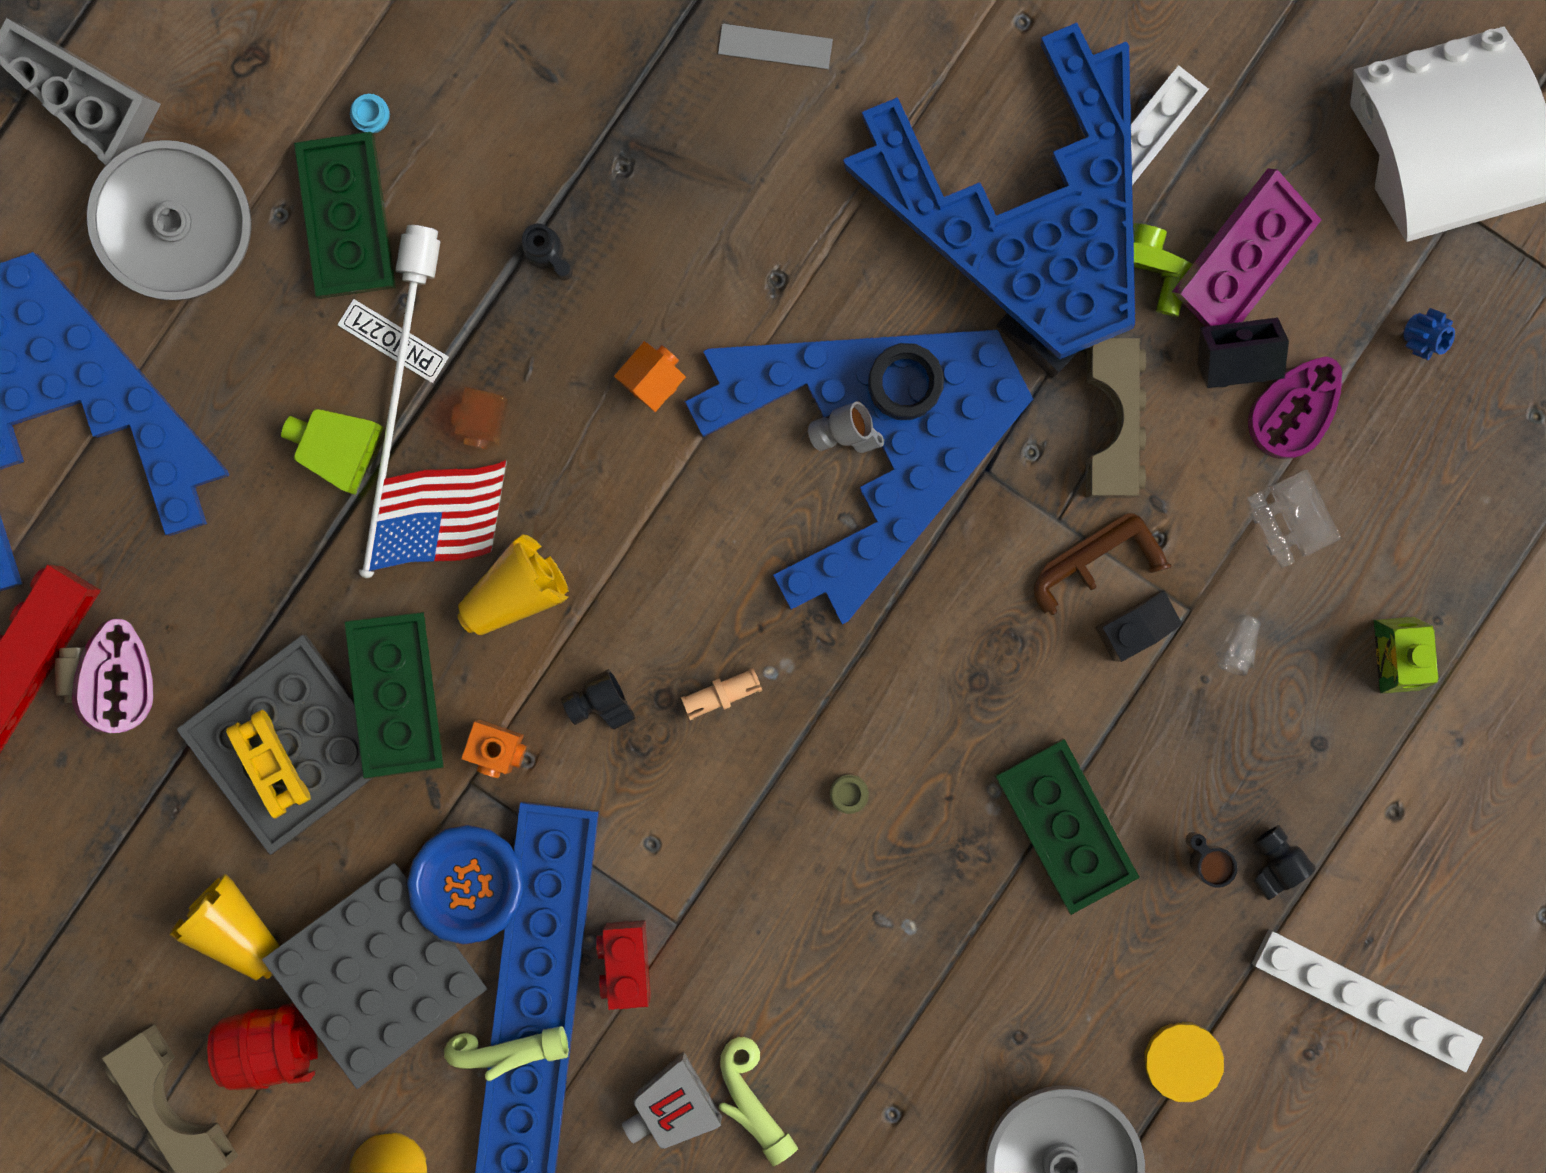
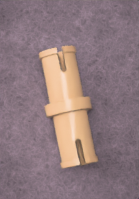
(721, 694)

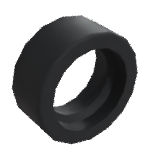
(928, 362)

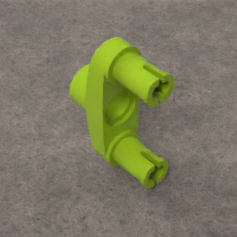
(1150, 256)

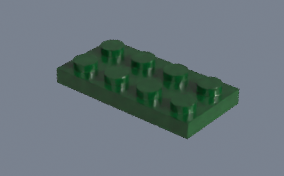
(344, 215)
(393, 695)
(1067, 826)

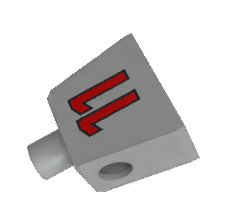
(673, 1106)

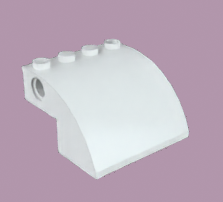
(1454, 132)

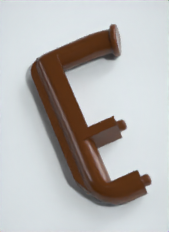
(1090, 550)

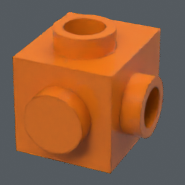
(651, 375)
(494, 749)

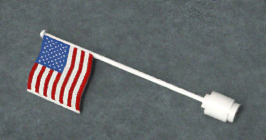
(428, 511)

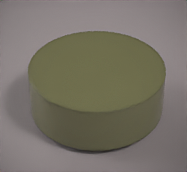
(849, 793)

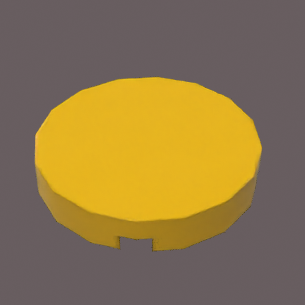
(1184, 1062)

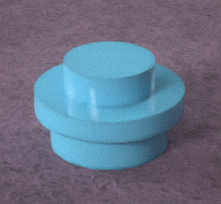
(369, 113)

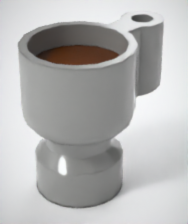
(848, 427)

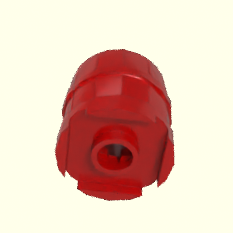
(262, 1049)

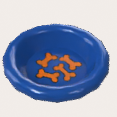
(465, 884)

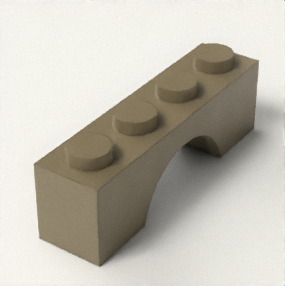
(1116, 370)
(141, 1072)

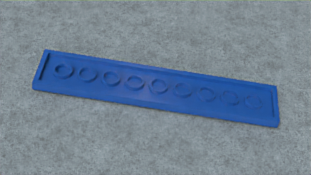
(538, 986)

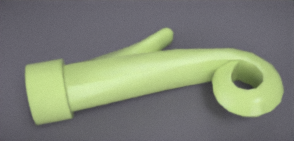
(548, 1045)
(750, 1112)

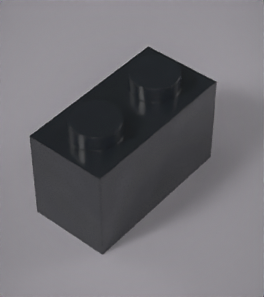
(1242, 352)

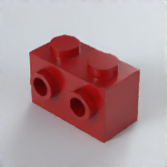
(626, 965)

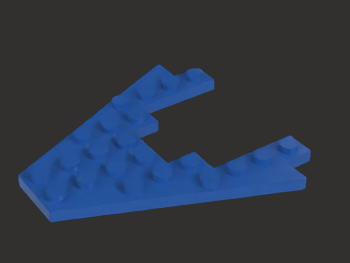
(1052, 262)
(63, 357)
(927, 454)

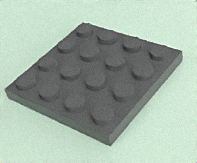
(314, 724)
(373, 977)

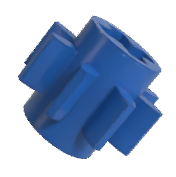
(1429, 333)

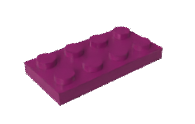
(1247, 252)

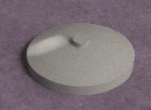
(169, 220)
(1064, 1133)

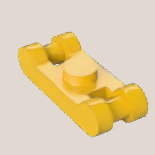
(267, 764)

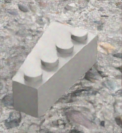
(85, 98)

